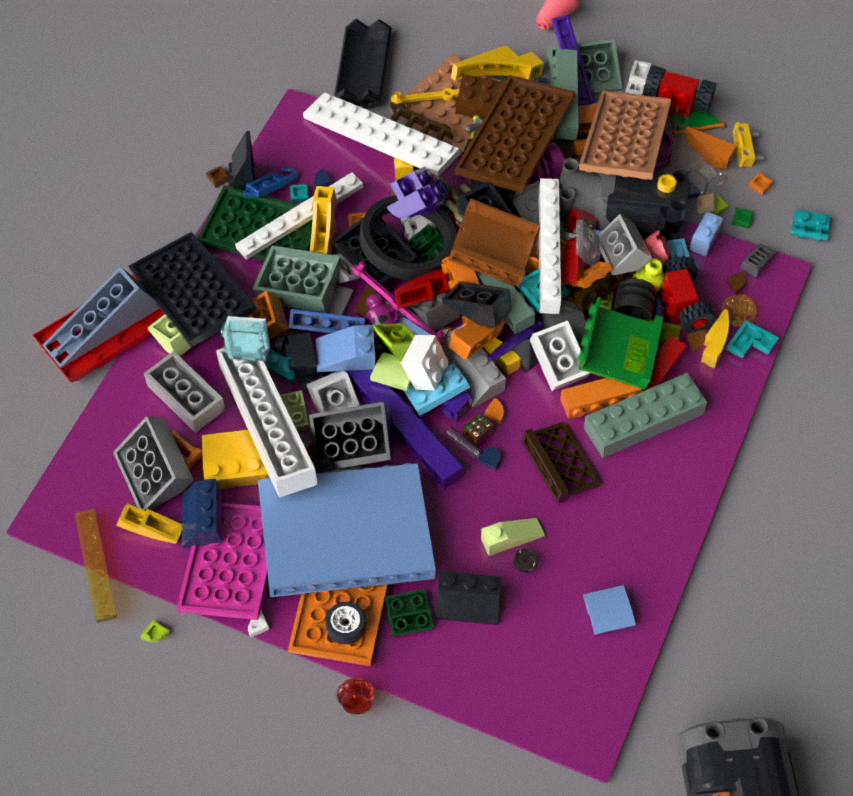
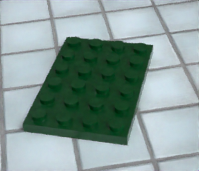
(239, 216)

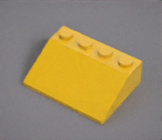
(232, 459)

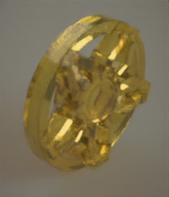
(739, 310)

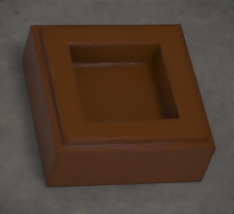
(217, 176)

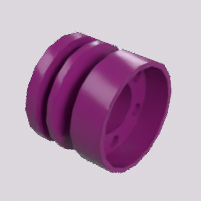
(550, 164)

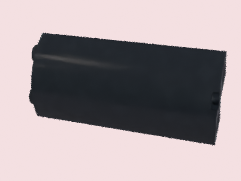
(363, 63)

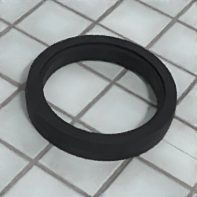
(396, 268)

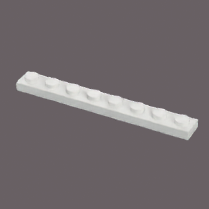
(293, 219)

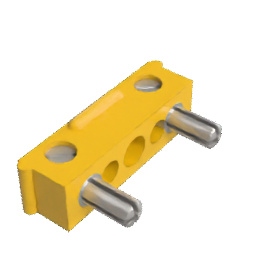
(744, 146)

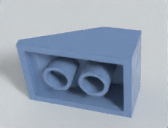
(346, 349)

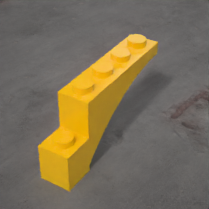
(500, 62)
(324, 223)

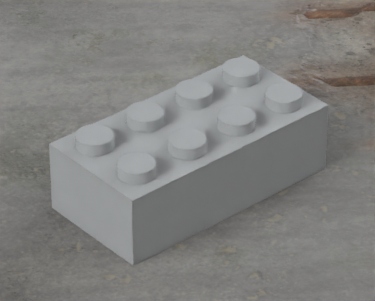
(184, 391)

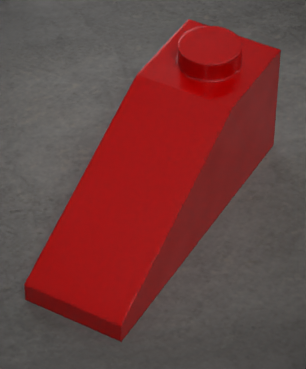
(572, 264)

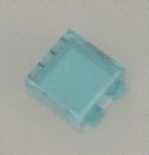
(246, 338)

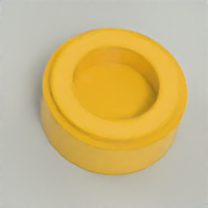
(666, 183)

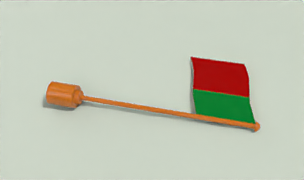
(697, 120)

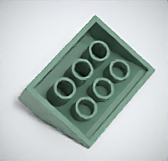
(599, 62)
(299, 278)

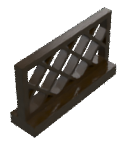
(599, 288)
(545, 463)

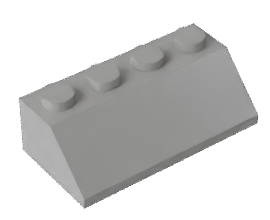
(480, 373)

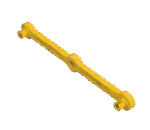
(398, 98)

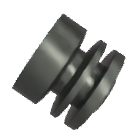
(635, 298)

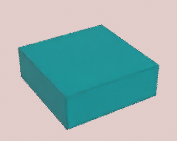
(299, 193)

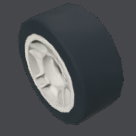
(343, 613)

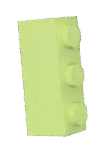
(168, 336)

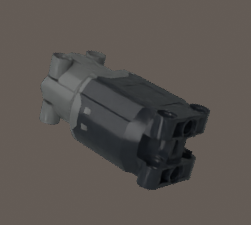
(630, 196)

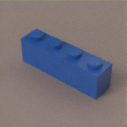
(321, 321)

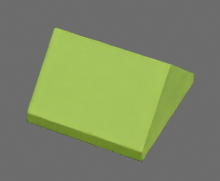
(395, 337)

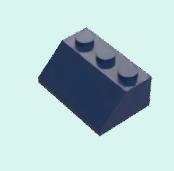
(202, 514)

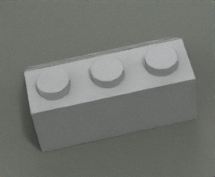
(623, 246)

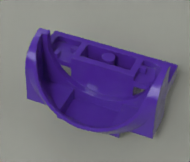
(418, 194)

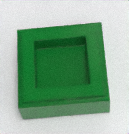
(742, 217)

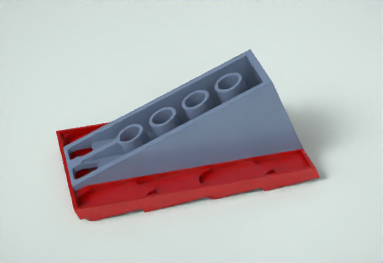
(100, 326)

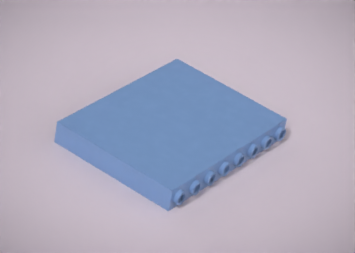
(347, 531)

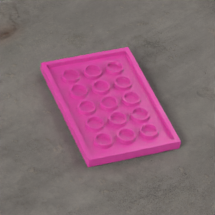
(229, 575)

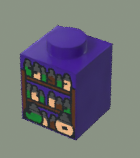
(457, 406)

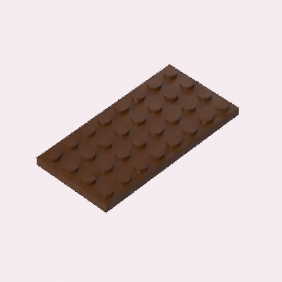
(515, 133)

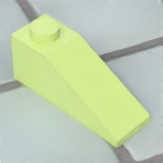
(510, 534)

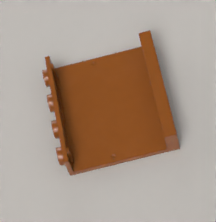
(494, 242)

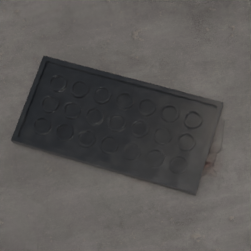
(191, 288)

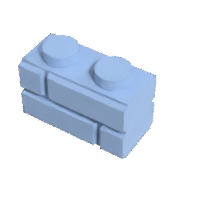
(706, 234)

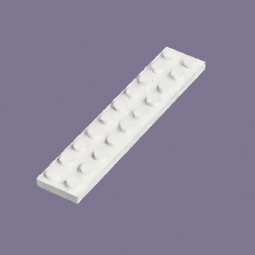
(382, 133)

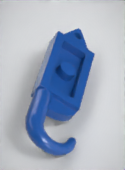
(270, 183)

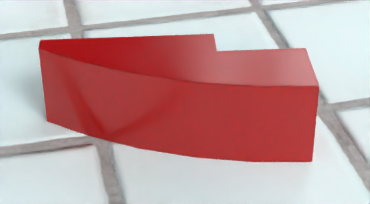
(421, 289)
(665, 361)

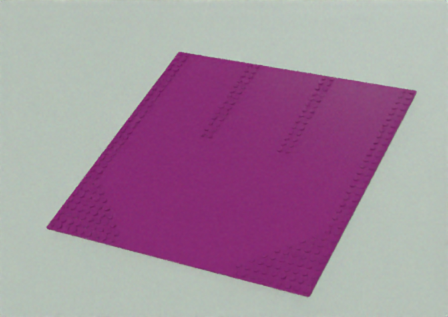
(540, 670)

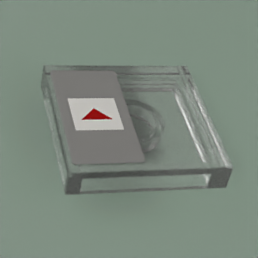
(587, 243)

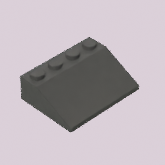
(152, 464)

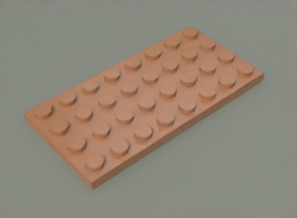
(625, 135)

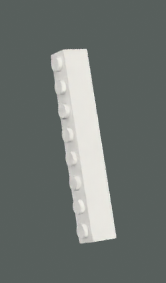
(549, 246)

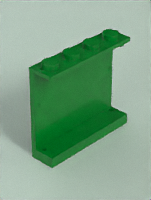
(608, 342)

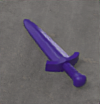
(515, 340)

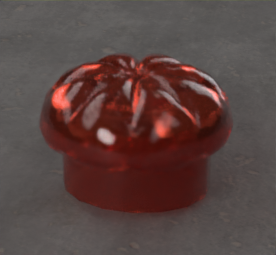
(355, 695)

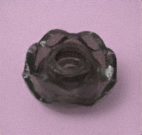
(529, 556)

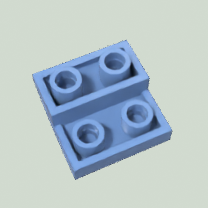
(609, 609)

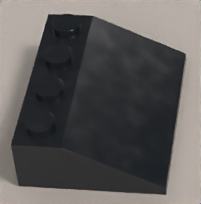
(386, 239)
(351, 436)

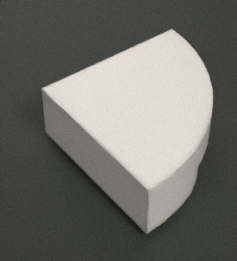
(258, 626)

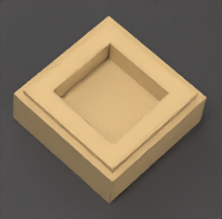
(706, 203)

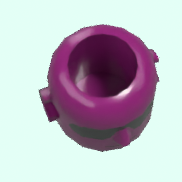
(379, 312)

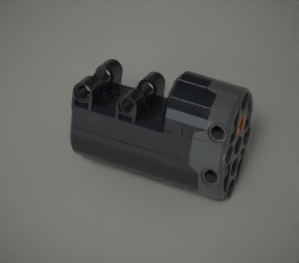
(737, 758)

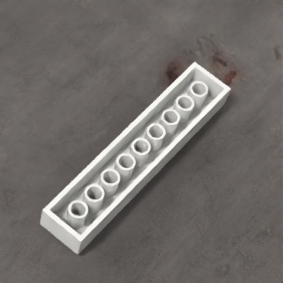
(268, 424)

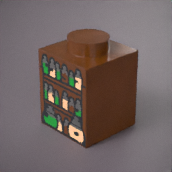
(478, 429)

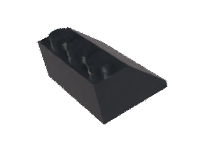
(468, 597)

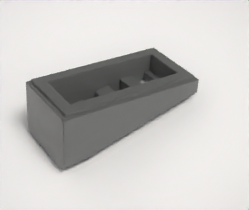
(753, 269)

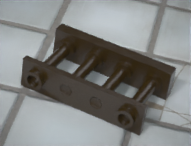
(413, 117)

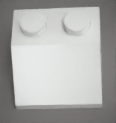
(333, 392)

